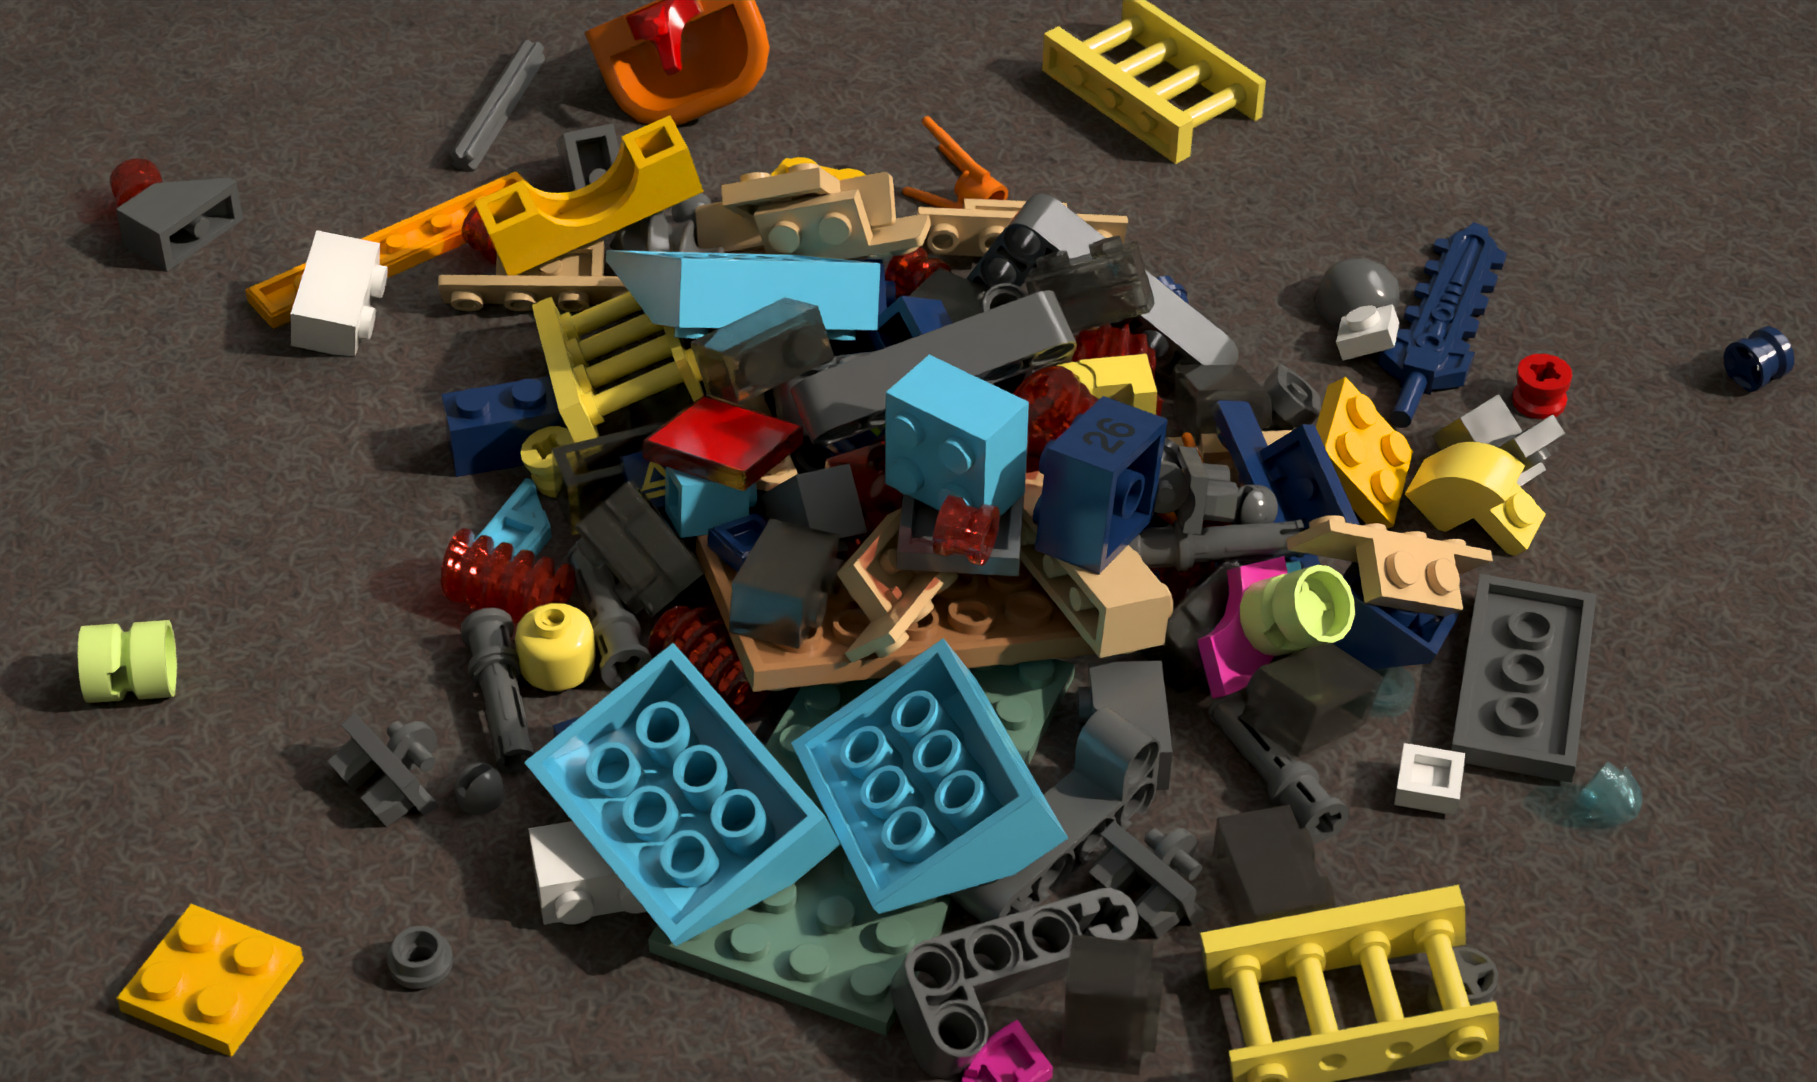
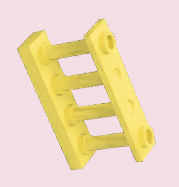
(1146, 109)
(576, 382)
(1343, 938)

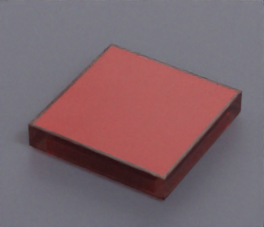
(723, 443)

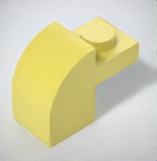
(1478, 484)

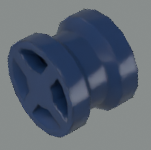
(1759, 358)

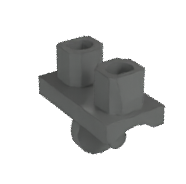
(1195, 491)
(366, 754)
(1168, 894)

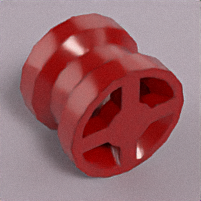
(1541, 386)

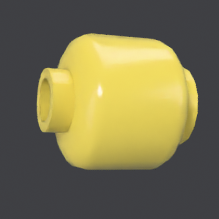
(555, 647)

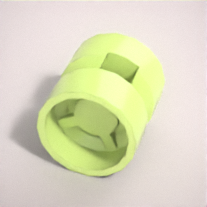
(1297, 610)
(123, 661)

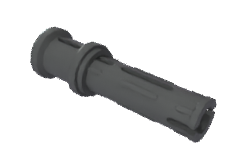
(1172, 548)
(613, 627)
(496, 672)
(1287, 780)

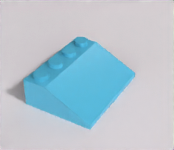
(718, 288)
(926, 785)
(682, 799)

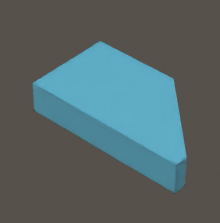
(521, 521)

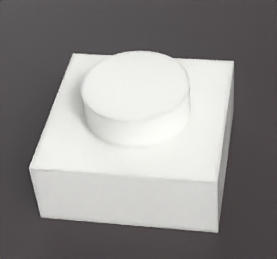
(1367, 331)
(1429, 779)

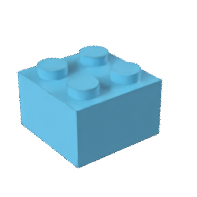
(955, 438)

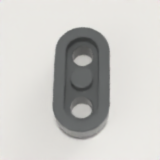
(1291, 398)

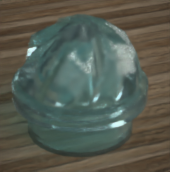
(1612, 795)

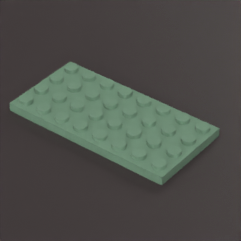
(821, 934)

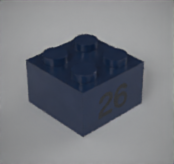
(1099, 484)

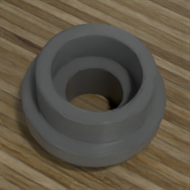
(416, 943)

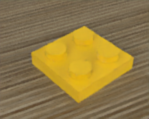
(1364, 452)
(210, 979)

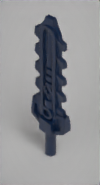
(1433, 349)

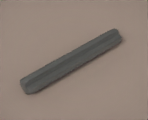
(497, 106)

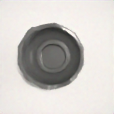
(1353, 285)

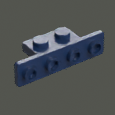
(1291, 467)

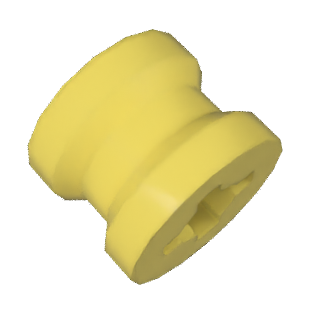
(538, 456)

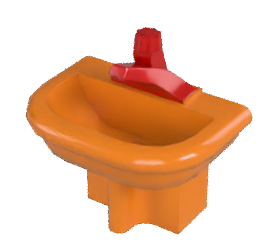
(681, 57)

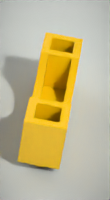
(646, 177)

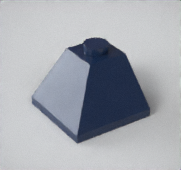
(1391, 636)

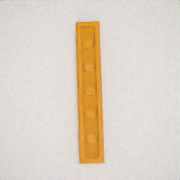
(401, 248)

